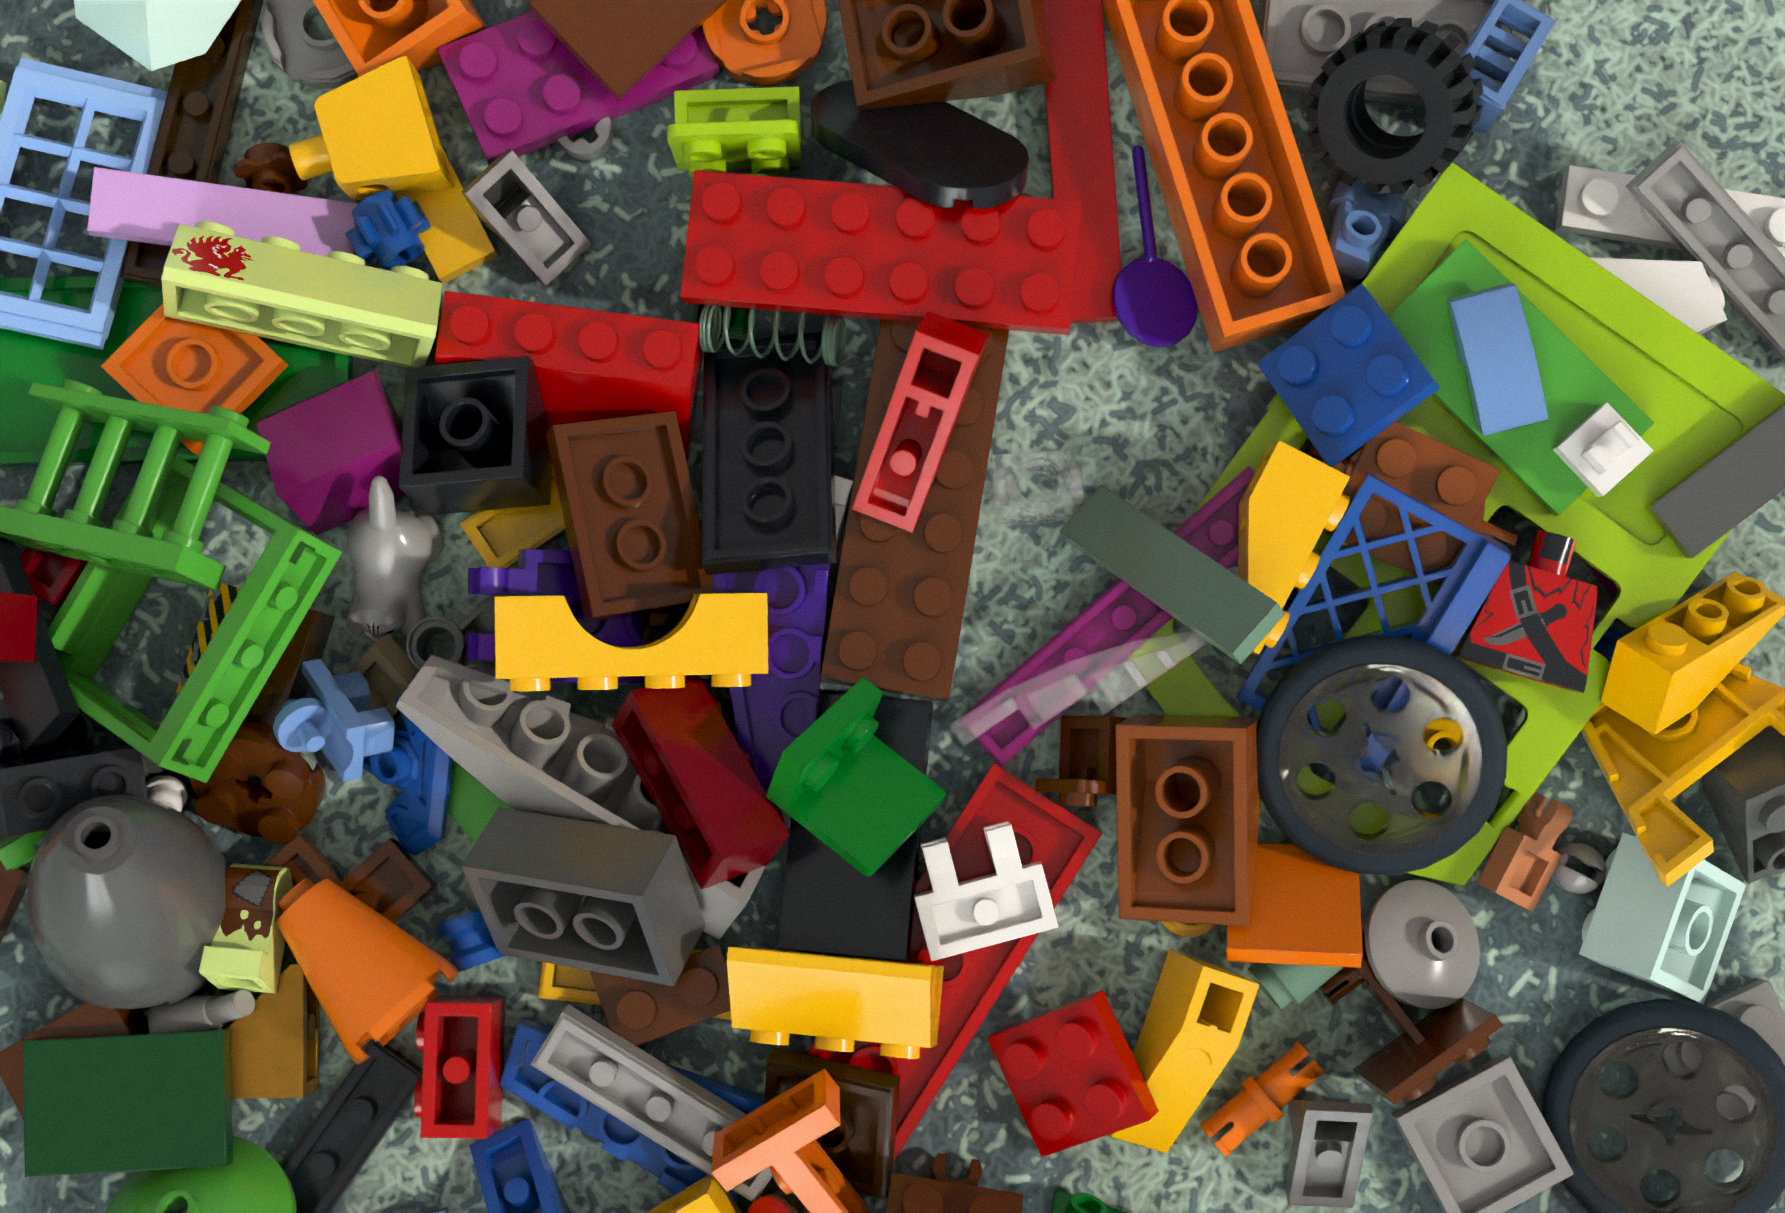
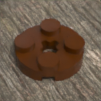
(278, 807)

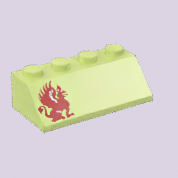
(300, 295)

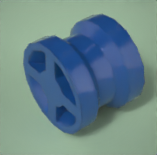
(468, 940)

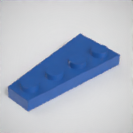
(616, 1135)

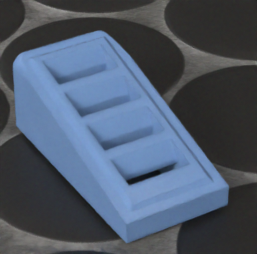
(1521, 19)

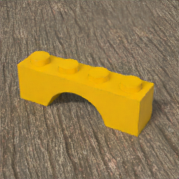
(716, 637)

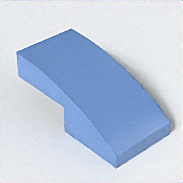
(1498, 358)

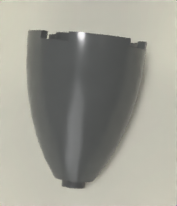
(126, 901)

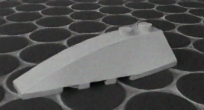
(548, 762)

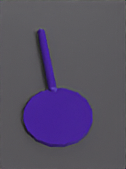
(1150, 293)

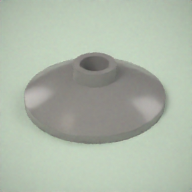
(1402, 947)

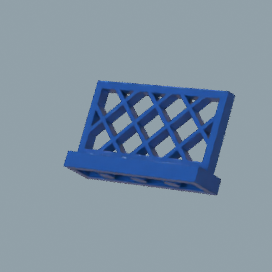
(1441, 622)

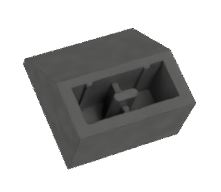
(1750, 803)

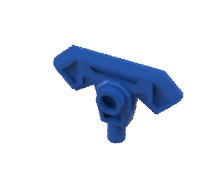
(424, 777)

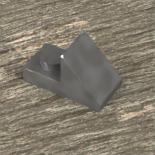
(525, 217)
(1326, 1152)

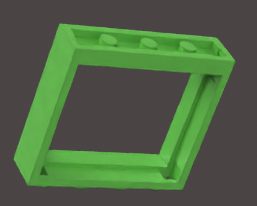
(234, 661)

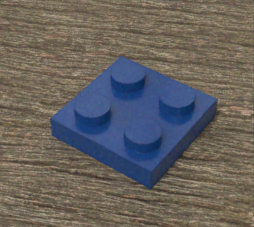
(1347, 375)

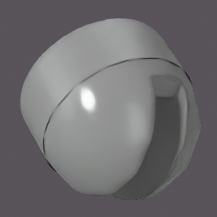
(1573, 880)

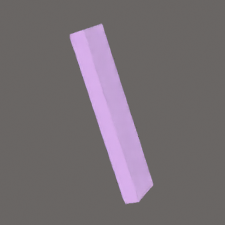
(152, 207)

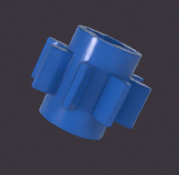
(388, 229)

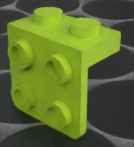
(737, 130)

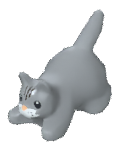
(388, 558)

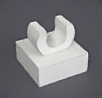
(1602, 450)

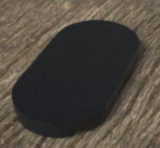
(923, 148)

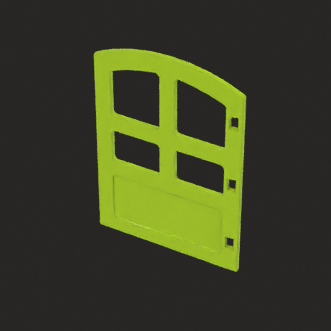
(1667, 369)

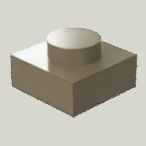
(387, 673)

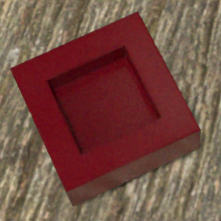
(51, 574)

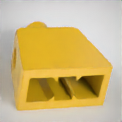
(376, 136)

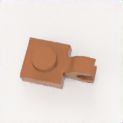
(1524, 858)

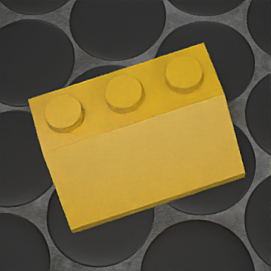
(834, 1000)

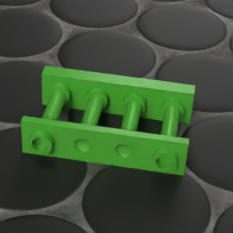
(129, 541)

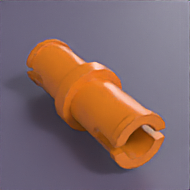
(1262, 1099)

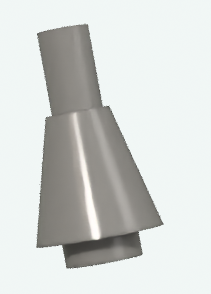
(201, 1012)

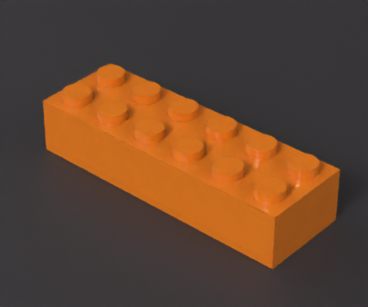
(1226, 165)

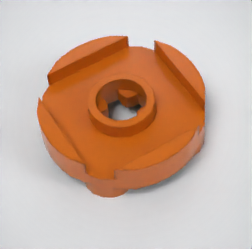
(769, 57)

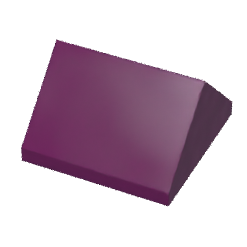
(332, 450)

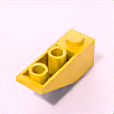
(1281, 522)
(1688, 650)
(1187, 1042)

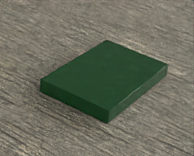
(127, 1102)

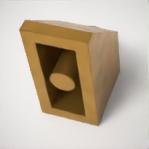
(278, 1043)

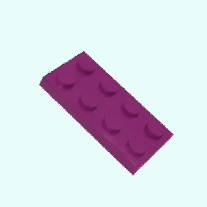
(530, 90)

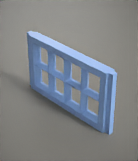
(92, 94)

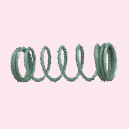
(831, 346)

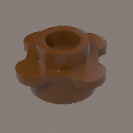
(269, 169)

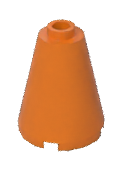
(358, 964)

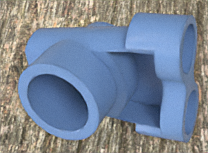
(1361, 227)

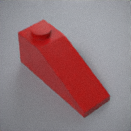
(919, 420)

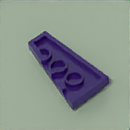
(788, 697)

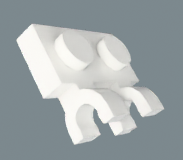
(985, 908)

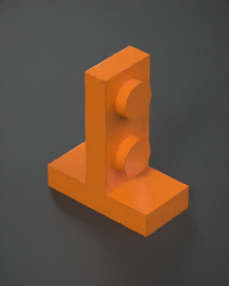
(784, 1138)

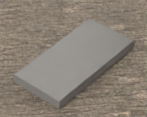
(1307, 32)

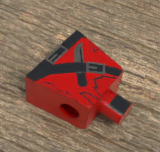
(1536, 619)

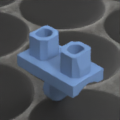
(335, 719)

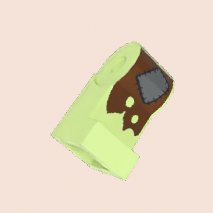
(248, 942)

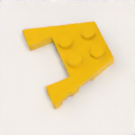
(1654, 769)

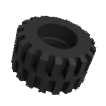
(1358, 142)

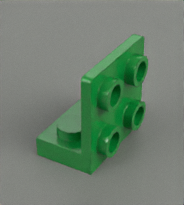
(853, 785)

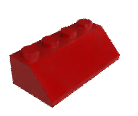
(583, 359)

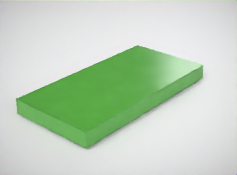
(1568, 378)

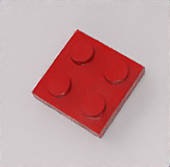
(1073, 1074)

